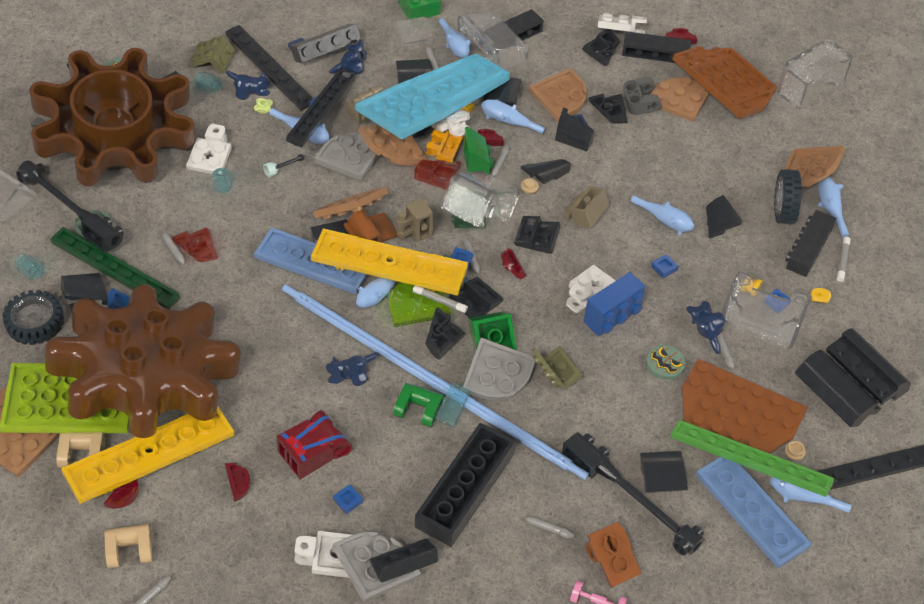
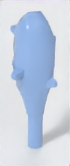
(455, 41)
(508, 114)
(320, 135)
(830, 200)
(668, 215)
(374, 292)
(792, 492)

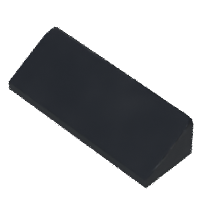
(404, 560)

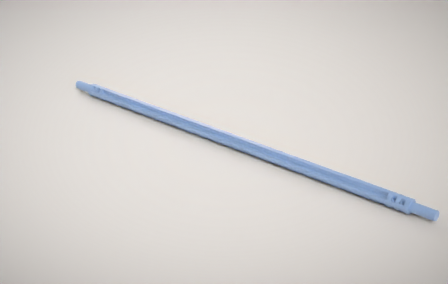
(435, 382)

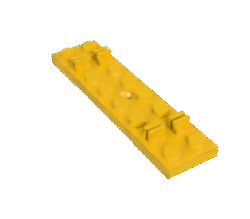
(407, 266)
(130, 461)

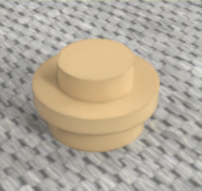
(529, 186)
(795, 450)

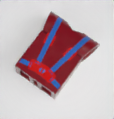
(312, 444)

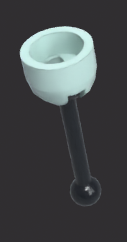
(271, 168)

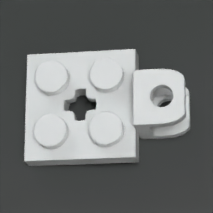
(621, 23)
(453, 122)
(213, 144)
(582, 287)
(318, 553)

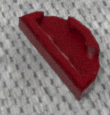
(682, 33)
(491, 137)
(512, 264)
(238, 479)
(123, 495)

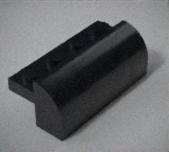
(868, 367)
(837, 388)

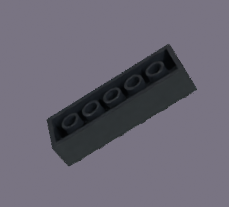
(465, 484)

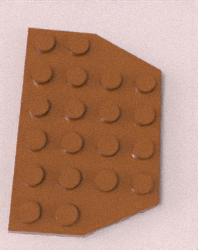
(728, 78)
(739, 408)

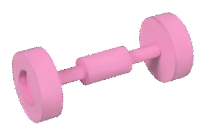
(593, 598)

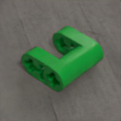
(419, 396)

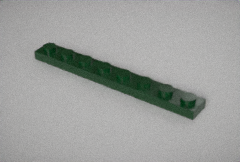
(111, 265)

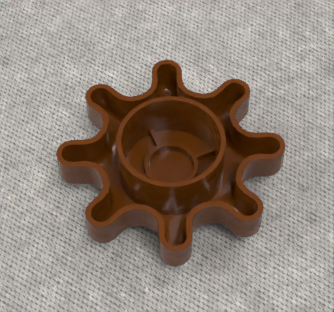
(111, 116)
(142, 360)

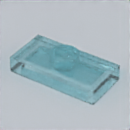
(452, 405)

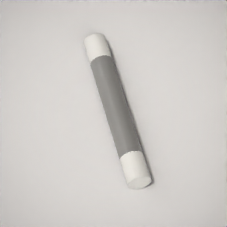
(843, 259)
(441, 299)

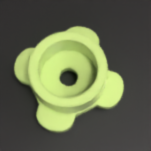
(263, 105)

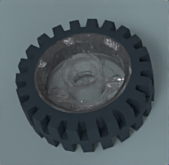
(787, 196)
(33, 317)

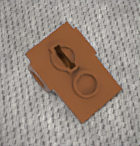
(373, 228)
(614, 553)

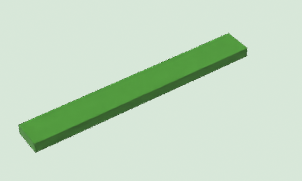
(753, 458)

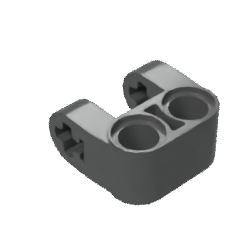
(633, 97)

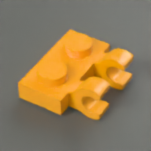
(447, 149)

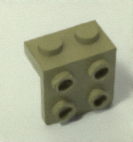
(216, 51)
(558, 367)

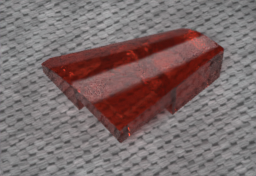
(431, 172)
(201, 251)

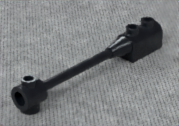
(93, 227)
(596, 461)

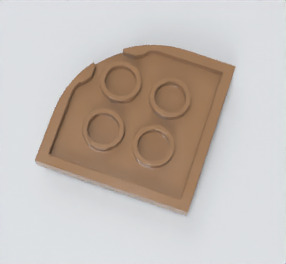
(560, 92)
(681, 97)
(383, 142)
(815, 162)
(353, 203)

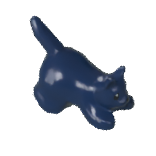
(352, 59)
(247, 85)
(708, 323)
(352, 368)

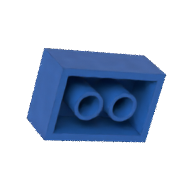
(614, 304)

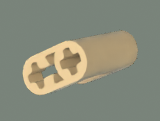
(78, 441)
(127, 536)

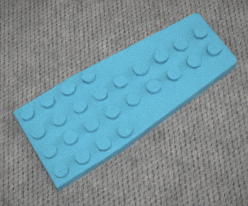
(432, 95)

